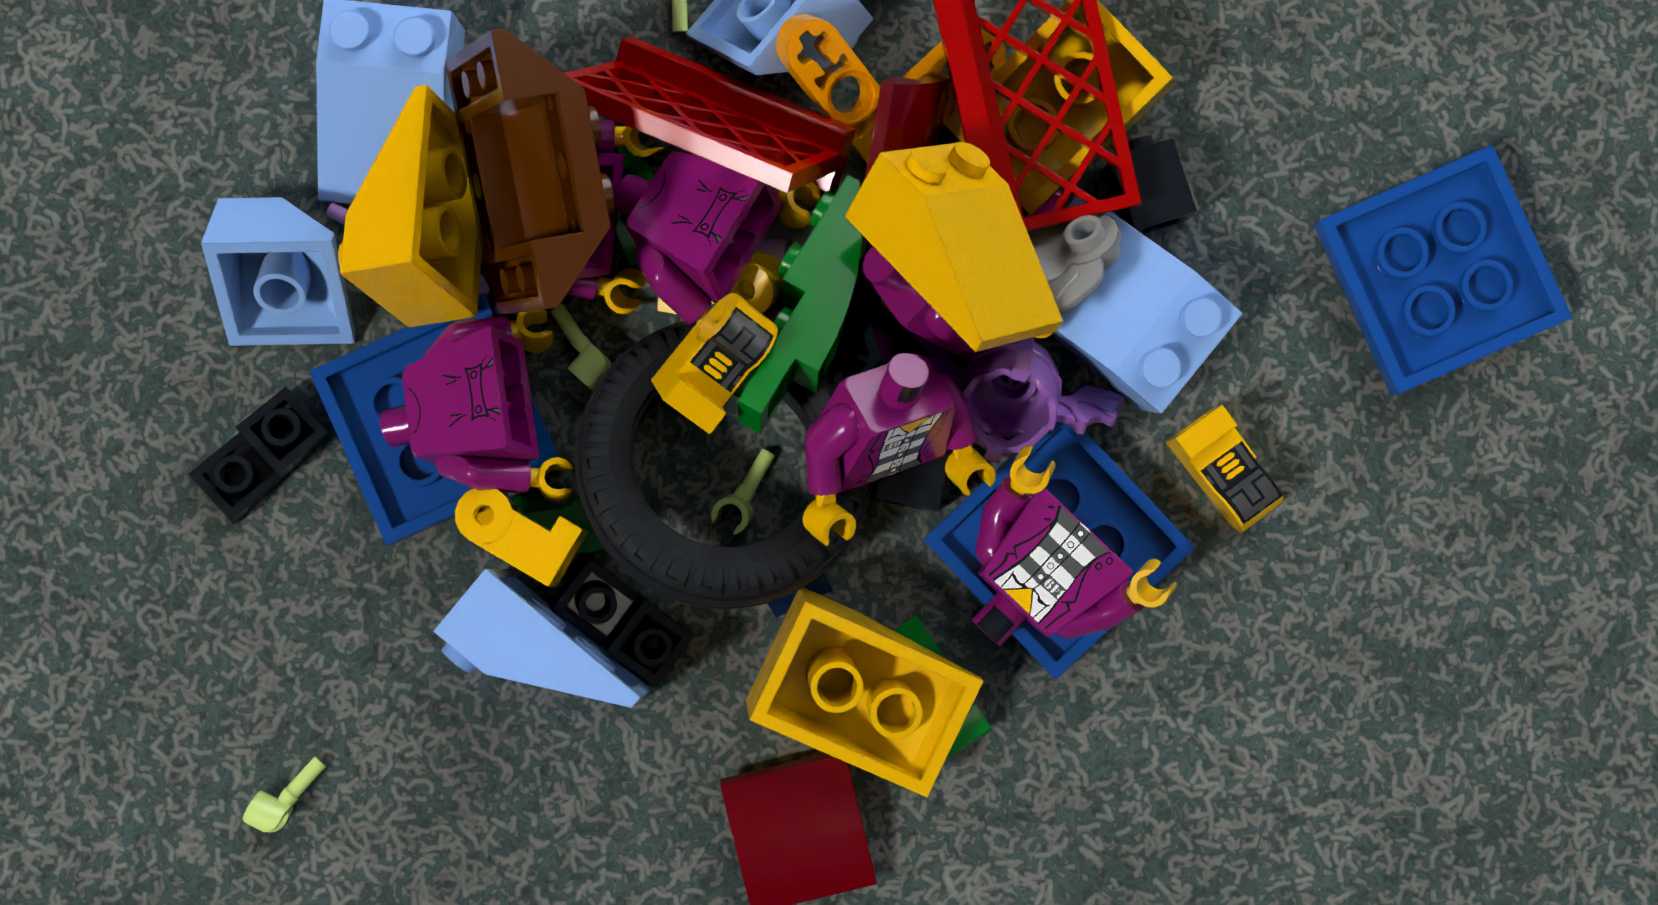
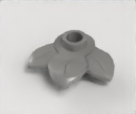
(1076, 256)

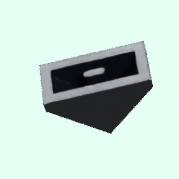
(870, 338)

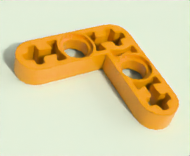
(832, 47)

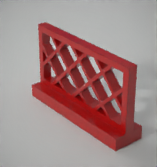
(980, 114)
(718, 117)

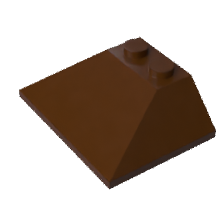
(528, 170)

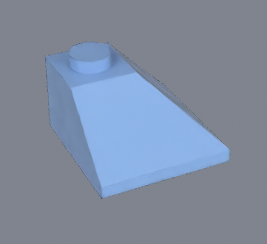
(748, 29)
(276, 275)

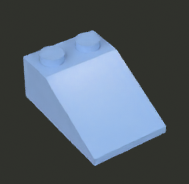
(364, 76)
(1146, 322)
(517, 637)

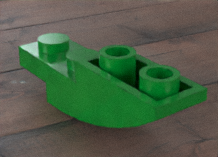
(820, 291)

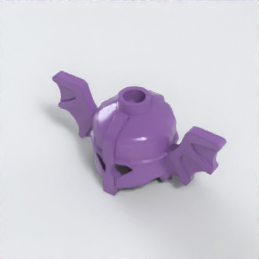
(1025, 401)

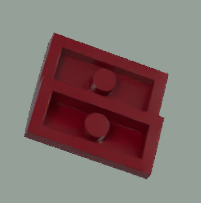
(908, 114)
(798, 831)

